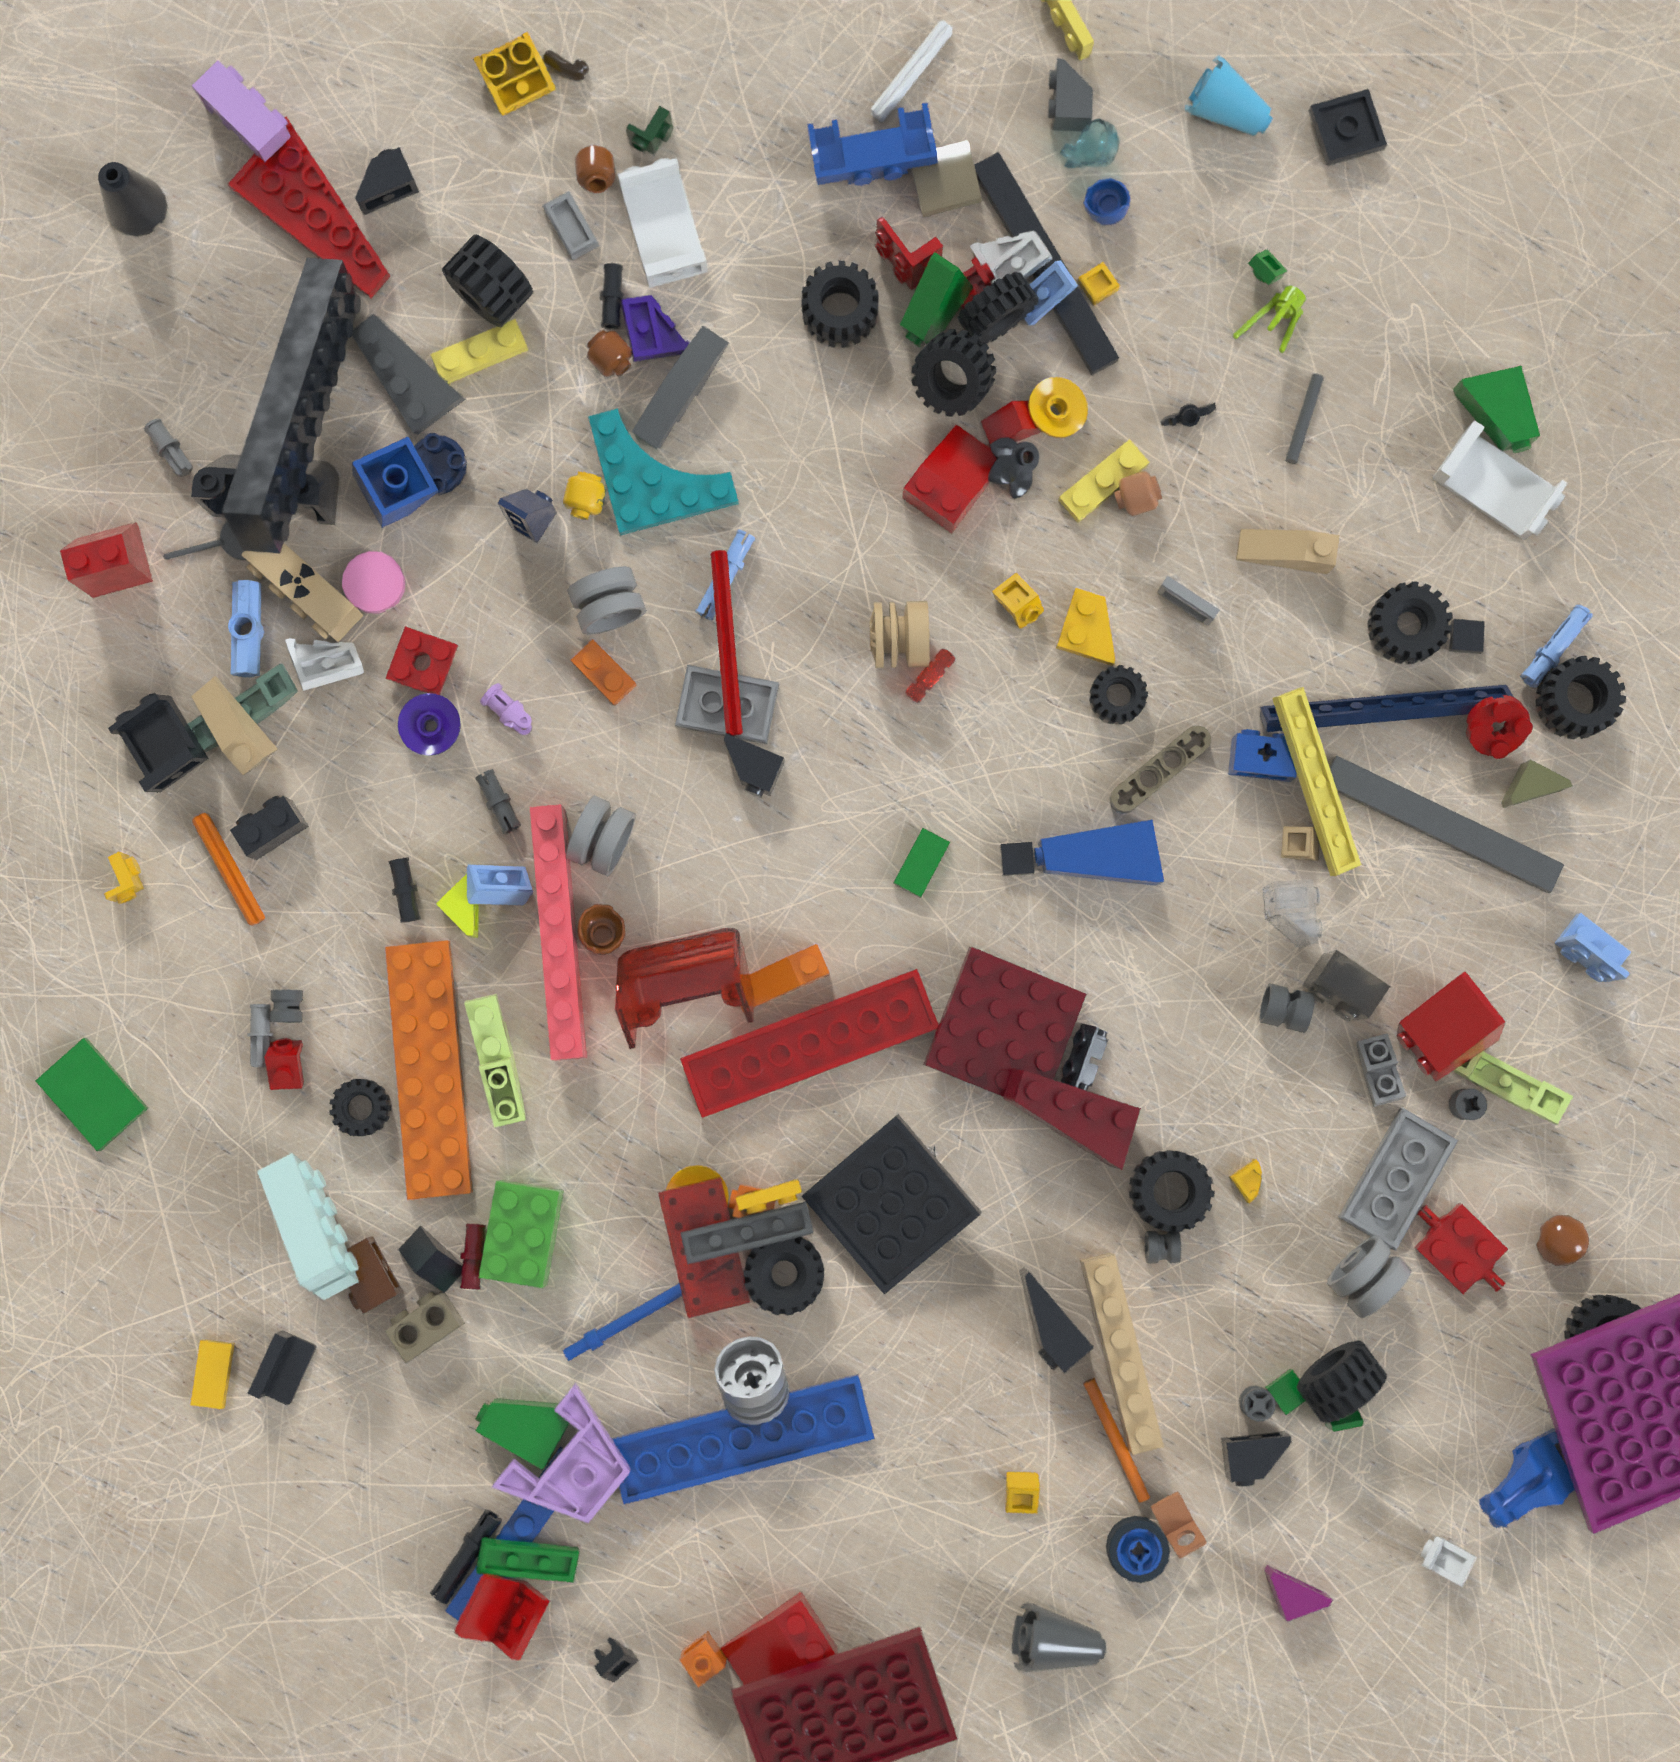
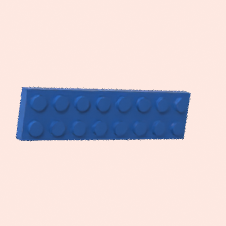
(722, 1447)

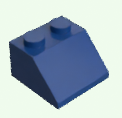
(394, 481)

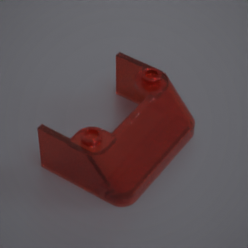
(681, 973)

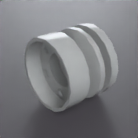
(750, 1365)

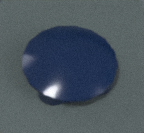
(443, 461)

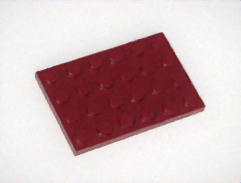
(849, 1706)

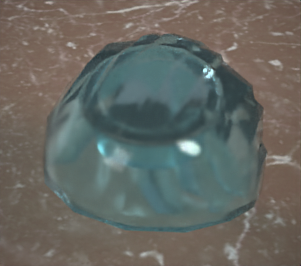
(1094, 147)

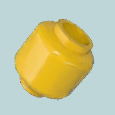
(584, 495)

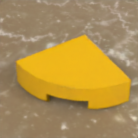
(1248, 1180)

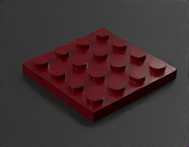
(1002, 1021)

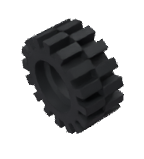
(1118, 676)
(341, 1103)

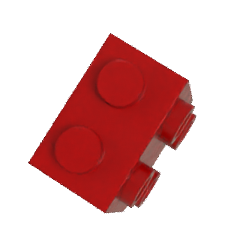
(907, 266)
(503, 1613)

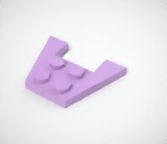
(580, 1475)

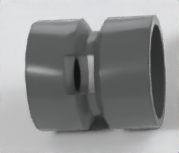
(1289, 1008)

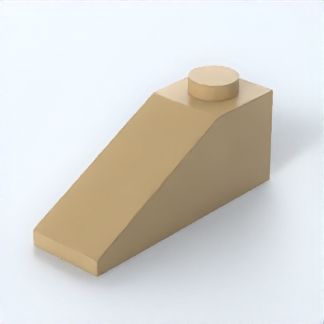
(1289, 549)
(232, 727)

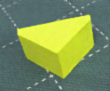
(458, 909)

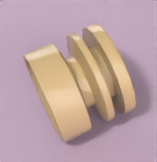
(900, 634)

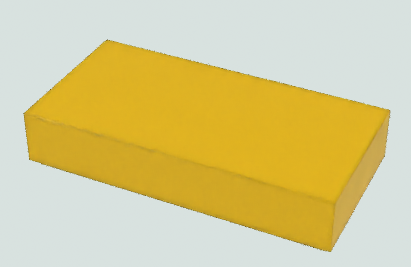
(212, 1374)

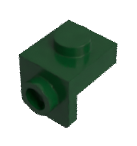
(657, 131)

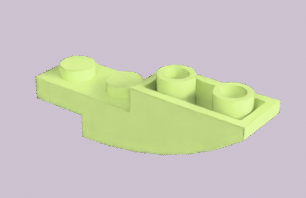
(496, 1060)

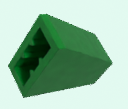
(935, 301)
(1502, 406)
(523, 1428)

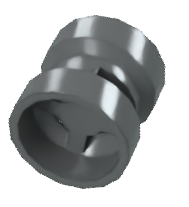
(286, 1006)
(1162, 1247)

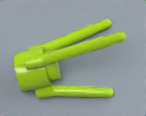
(1286, 305)

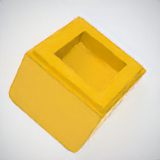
(1022, 1492)

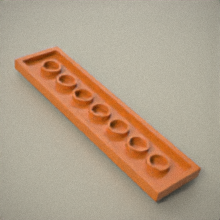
(428, 1070)

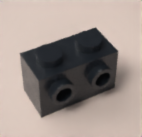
(268, 827)

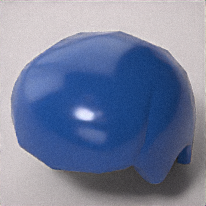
(1107, 201)

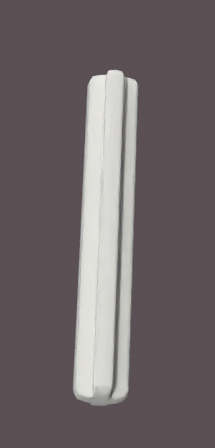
(911, 71)

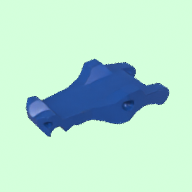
(1534, 1481)

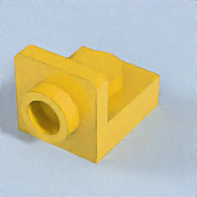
(1019, 600)

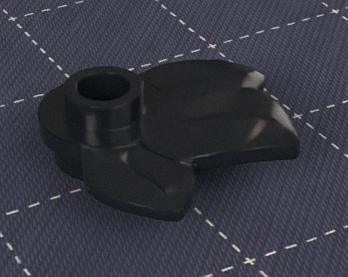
(1011, 467)

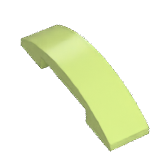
(1516, 1087)

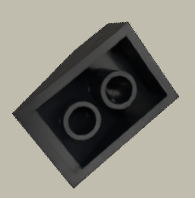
(1058, 1336)

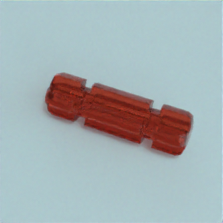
(930, 675)

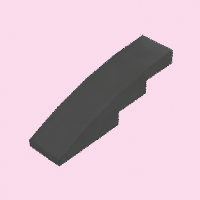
(680, 387)

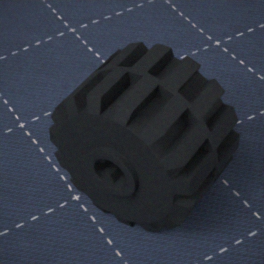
(487, 280)

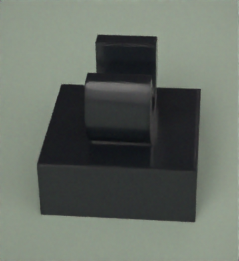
(615, 1662)

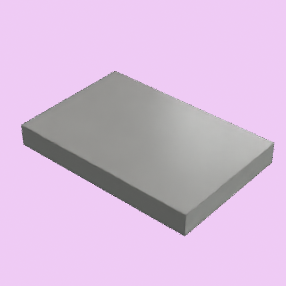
(703, 707)

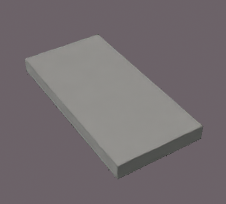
(1398, 1178)

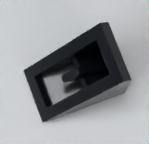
(431, 1260)

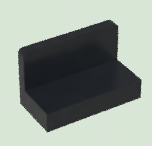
(282, 1368)

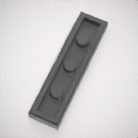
(746, 1232)

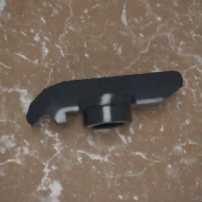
(1188, 415)

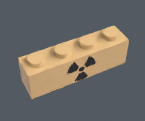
(307, 589)

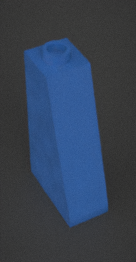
(1110, 853)

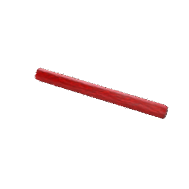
(726, 642)

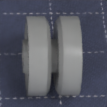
(606, 600)
(600, 835)
(1369, 1276)

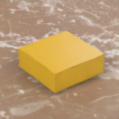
(1098, 283)

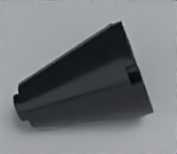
(131, 199)

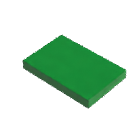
(91, 1094)

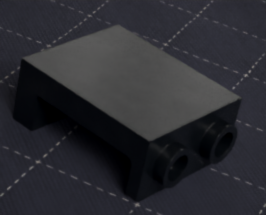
(159, 741)

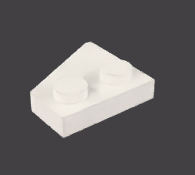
(1011, 254)
(323, 662)

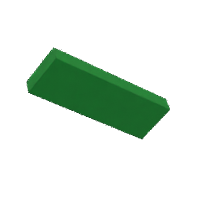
(527, 1560)

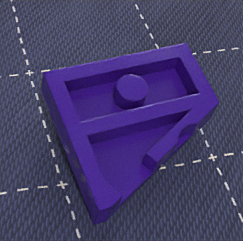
(650, 330)

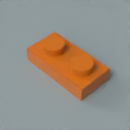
(603, 672)

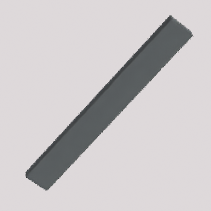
(1445, 825)

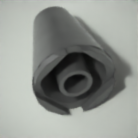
(1053, 1641)

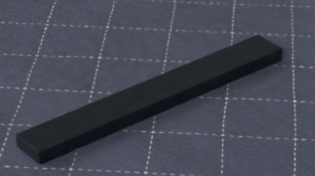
(1020, 218)

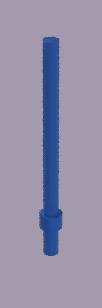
(594, 1338)

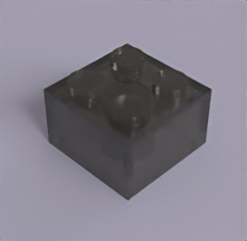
(1345, 986)

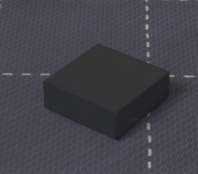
(1467, 636)
(1017, 859)

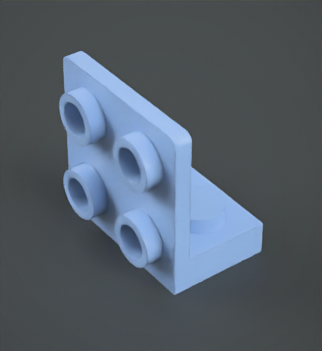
(1593, 949)

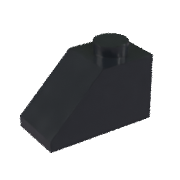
(385, 181)
(755, 766)
(1252, 1456)

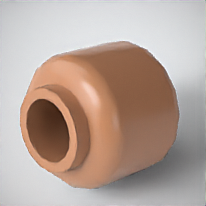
(1138, 493)

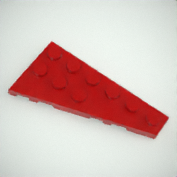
(304, 205)

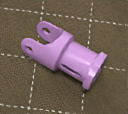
(509, 711)

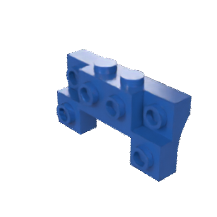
(875, 153)

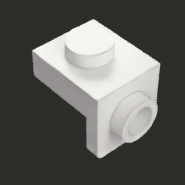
(1447, 1560)

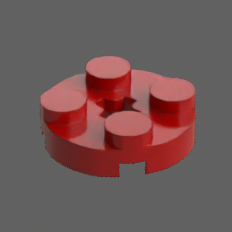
(1500, 742)

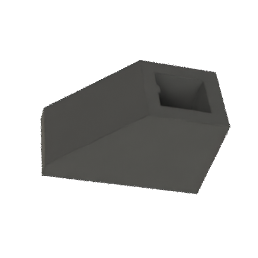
(1072, 99)

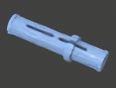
(736, 555)
(1549, 655)

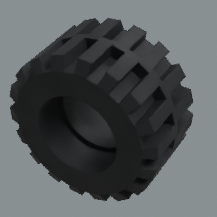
(840, 280)
(942, 392)
(1600, 683)
(1198, 1196)
(1341, 1381)

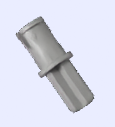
(168, 447)
(259, 1033)

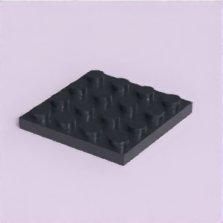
(891, 1204)

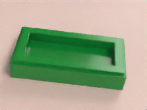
(921, 862)

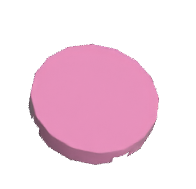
(373, 582)

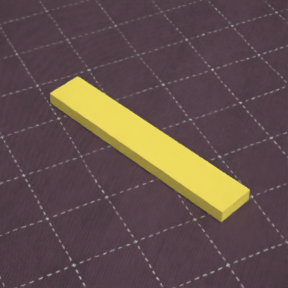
(1316, 781)

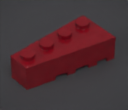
(1085, 1118)

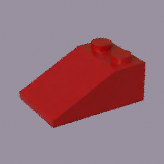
(950, 479)
(780, 1642)

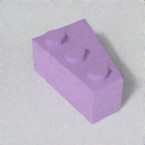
(242, 110)

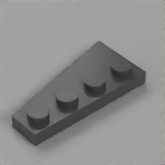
(411, 383)

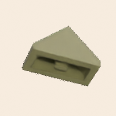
(1533, 782)

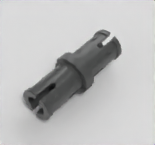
(498, 801)

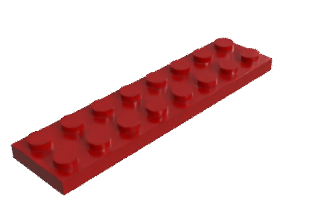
(809, 1043)

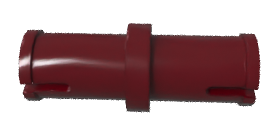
(472, 1256)

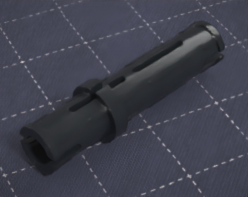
(465, 1556)

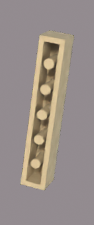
(1121, 1353)

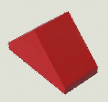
(1011, 422)

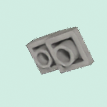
(1380, 1070)

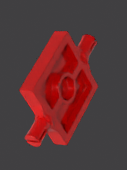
(1461, 1248)

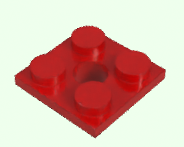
(410, 647)

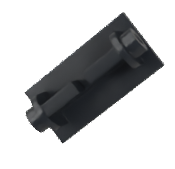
(1087, 1043)

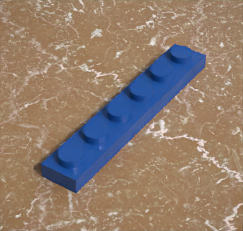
(522, 1526)

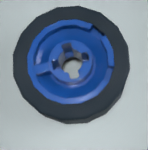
(1124, 1538)

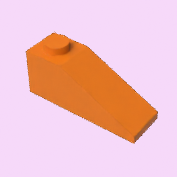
(788, 975)

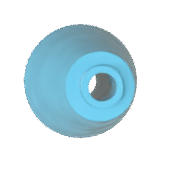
(1229, 100)

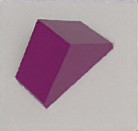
(1295, 1596)

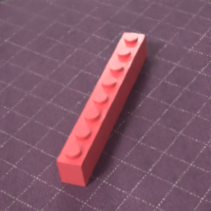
(558, 933)

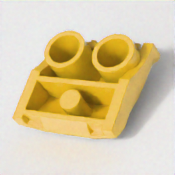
(514, 74)

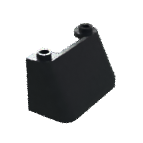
(319, 493)

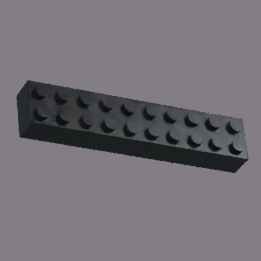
(292, 407)

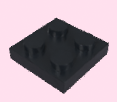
(1347, 127)

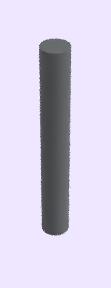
(1304, 418)

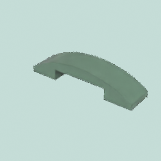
(259, 701)

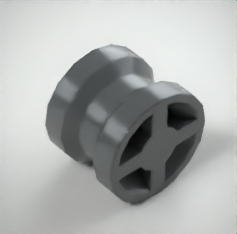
(1461, 1102)
(1261, 1408)

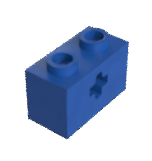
(1247, 763)

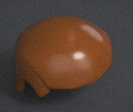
(601, 929)
(1562, 1240)

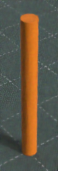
(1116, 1440)

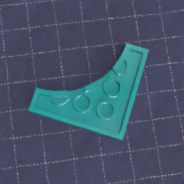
(647, 491)

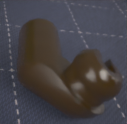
(564, 67)

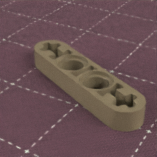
(1160, 769)

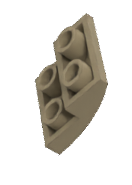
(948, 183)

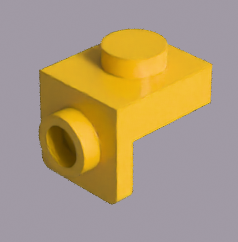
(126, 871)

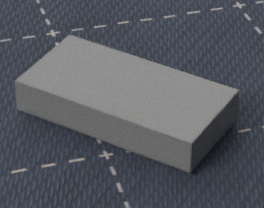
(570, 225)
(1188, 601)

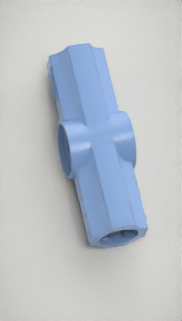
(246, 609)

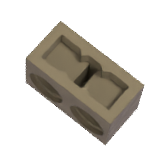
(427, 1331)

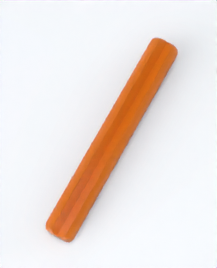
(228, 869)

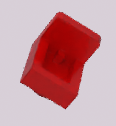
(979, 277)
(284, 1064)

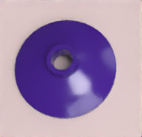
(418, 713)

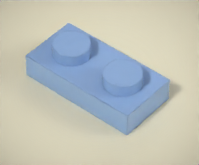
(1050, 288)

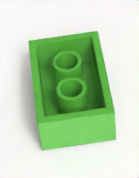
(521, 1234)

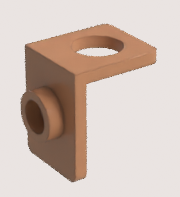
(1176, 1522)

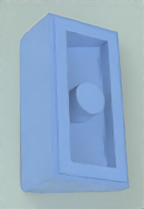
(498, 885)

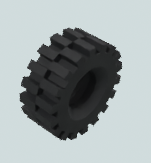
(998, 307)
(1426, 607)
(788, 1298)
(1598, 1312)

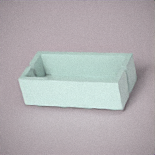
(308, 1226)

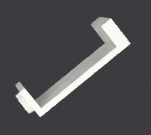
(662, 222)
(1498, 484)

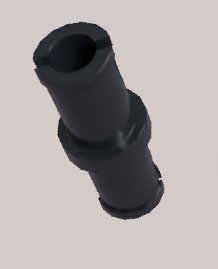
(611, 296)
(404, 890)

